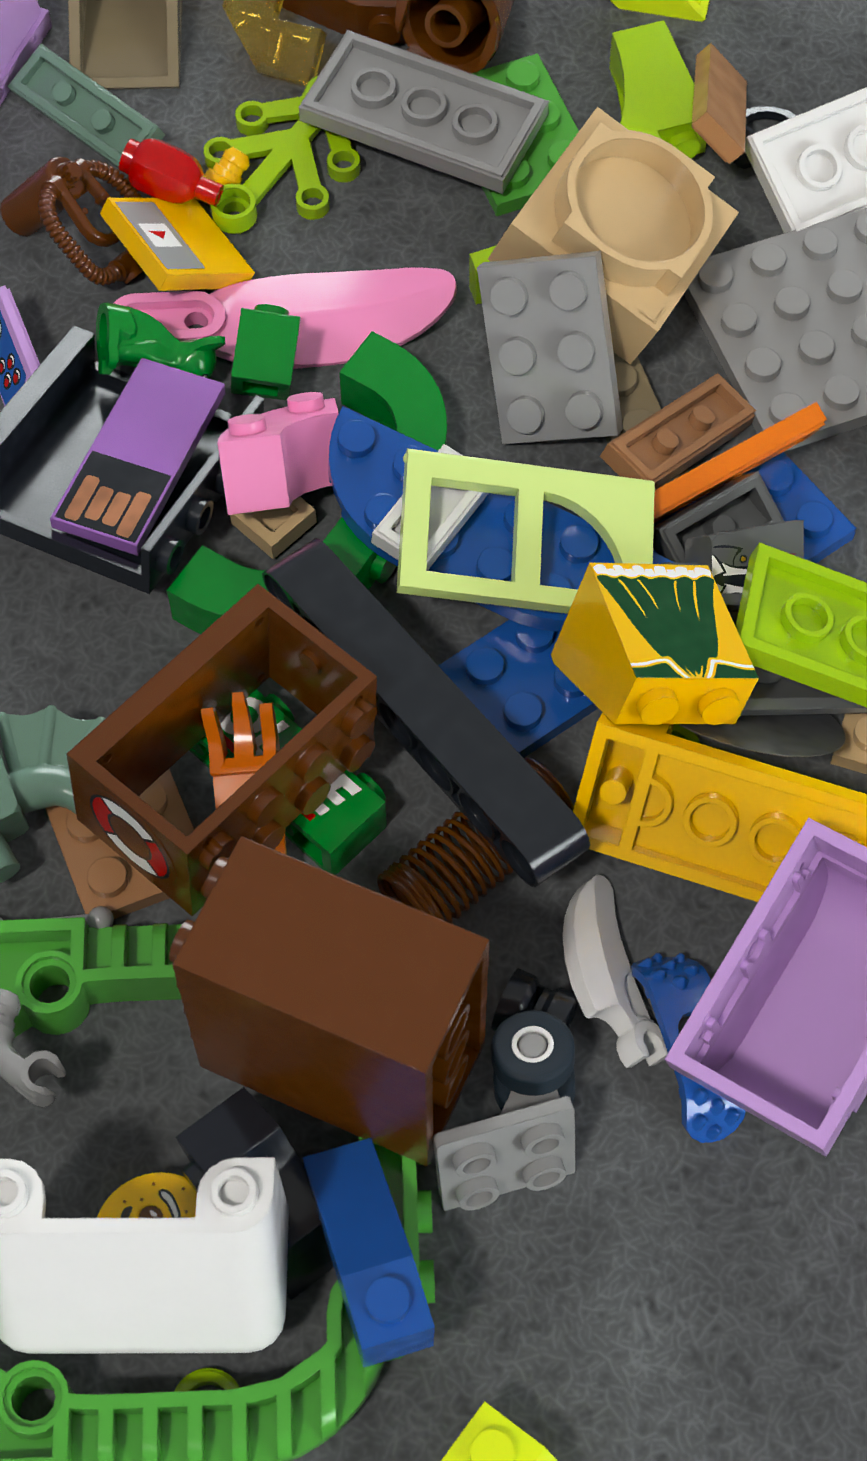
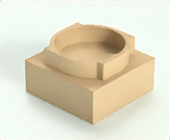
(635, 205)

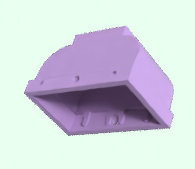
(790, 1000)

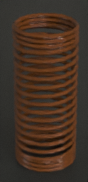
(411, 888)

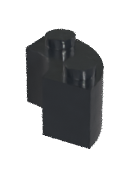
(244, 1130)

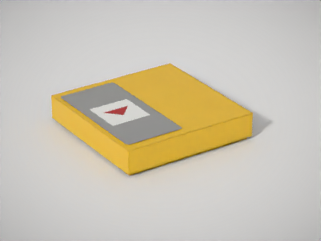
(176, 243)

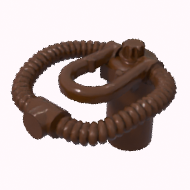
(57, 188)

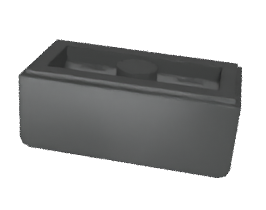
(730, 507)

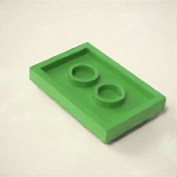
(551, 140)

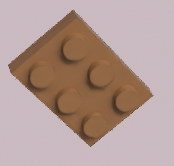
(100, 872)

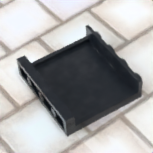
(45, 440)

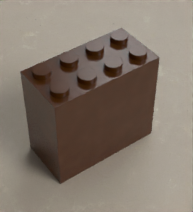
(332, 997)

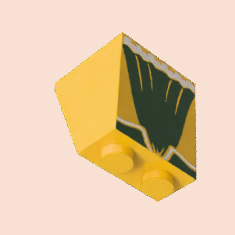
(655, 646)

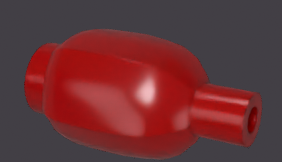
(167, 172)

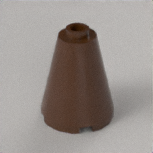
(453, 31)

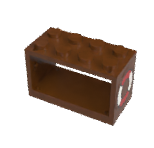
(164, 721)

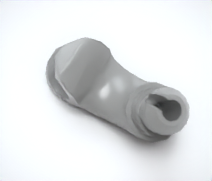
(22, 1071)

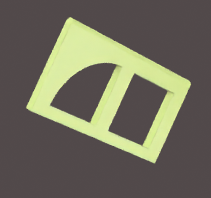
(613, 505)

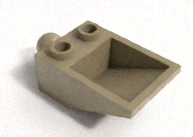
(127, 42)

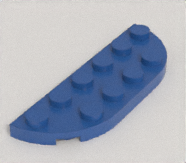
(368, 482)

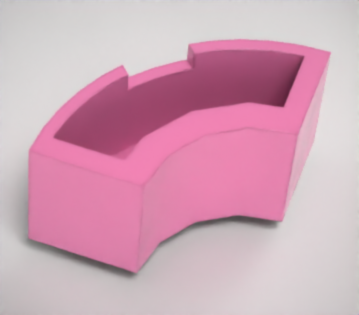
(277, 453)

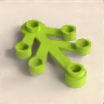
(282, 150)

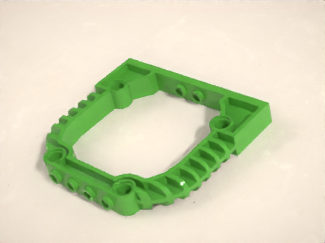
(248, 1423)

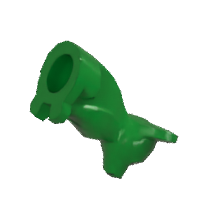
(129, 334)

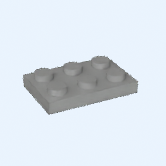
(550, 347)

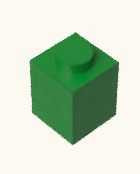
(265, 352)

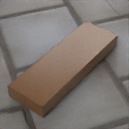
(719, 104)
(680, 433)

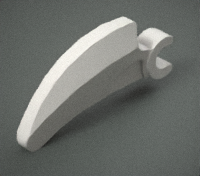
(603, 974)

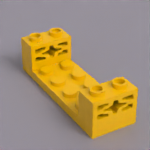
(702, 807)

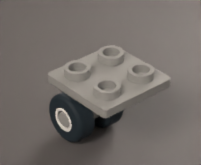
(534, 1133)

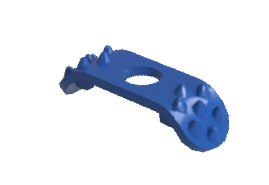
(674, 991)

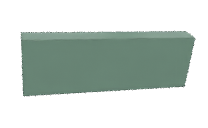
(80, 105)

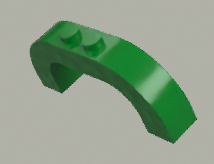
(381, 385)

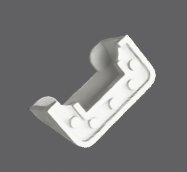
(146, 1280)

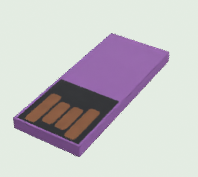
(138, 456)

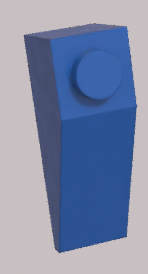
(370, 1253)

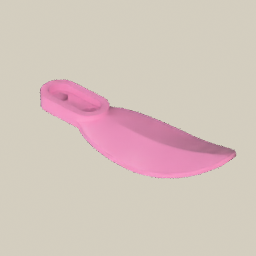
(333, 309)

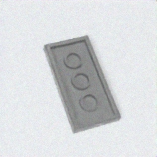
(424, 111)

